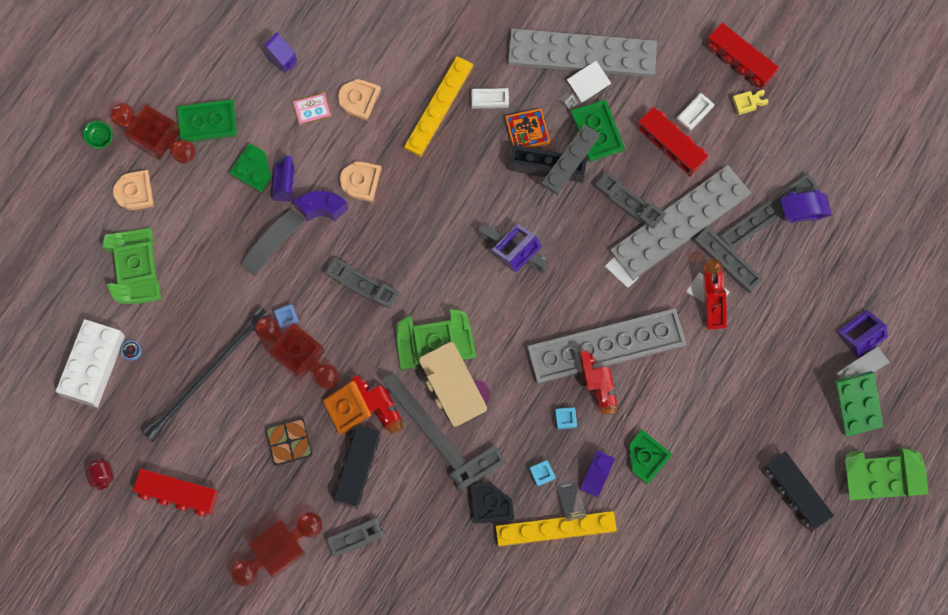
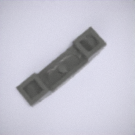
(629, 202)
(271, 241)
(361, 284)

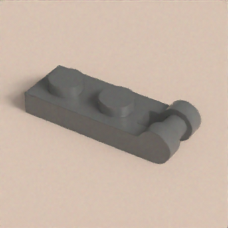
(478, 468)
(355, 538)

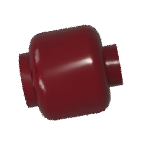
(99, 474)

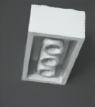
(90, 363)

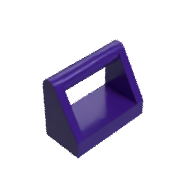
(283, 179)
(521, 252)
(868, 339)

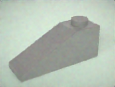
(869, 362)

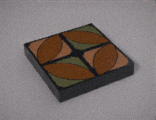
(289, 442)

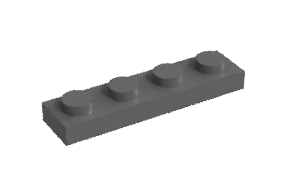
(570, 159)
(490, 234)
(731, 261)

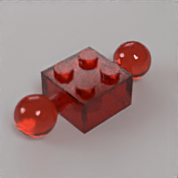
(152, 132)
(296, 352)
(276, 549)

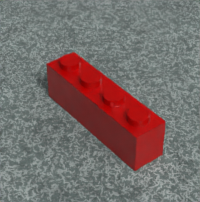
(741, 56)
(672, 141)
(175, 492)

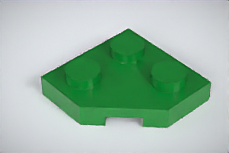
(252, 168)
(647, 456)

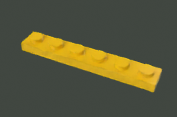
(438, 107)
(555, 529)

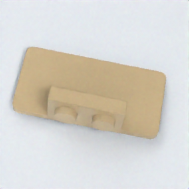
(452, 384)

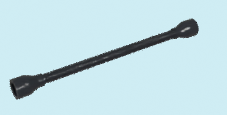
(154, 429)

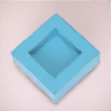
(566, 418)
(542, 473)

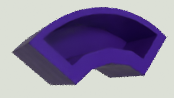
(320, 204)
(806, 206)

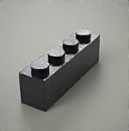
(540, 162)
(357, 467)
(798, 491)

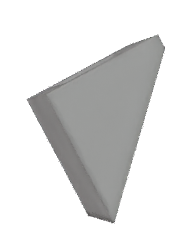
(568, 100)

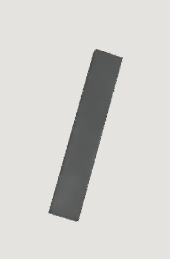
(765, 214)
(424, 421)

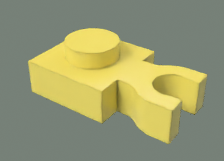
(747, 102)

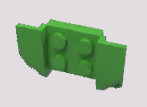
(134, 266)
(422, 339)
(886, 475)

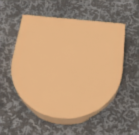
(358, 98)
(360, 180)
(134, 191)

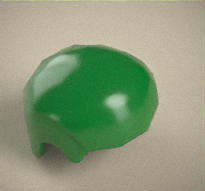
(98, 134)

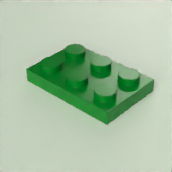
(599, 118)
(207, 121)
(859, 403)

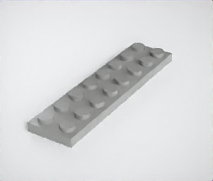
(578, 51)
(681, 223)
(608, 345)

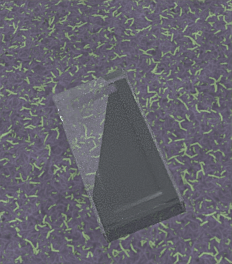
(570, 500)

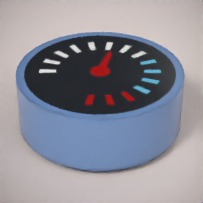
(131, 350)

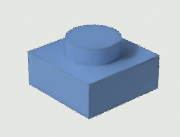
(286, 316)

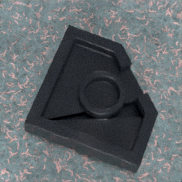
(490, 504)

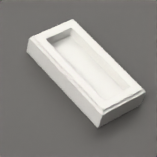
(490, 98)
(695, 112)

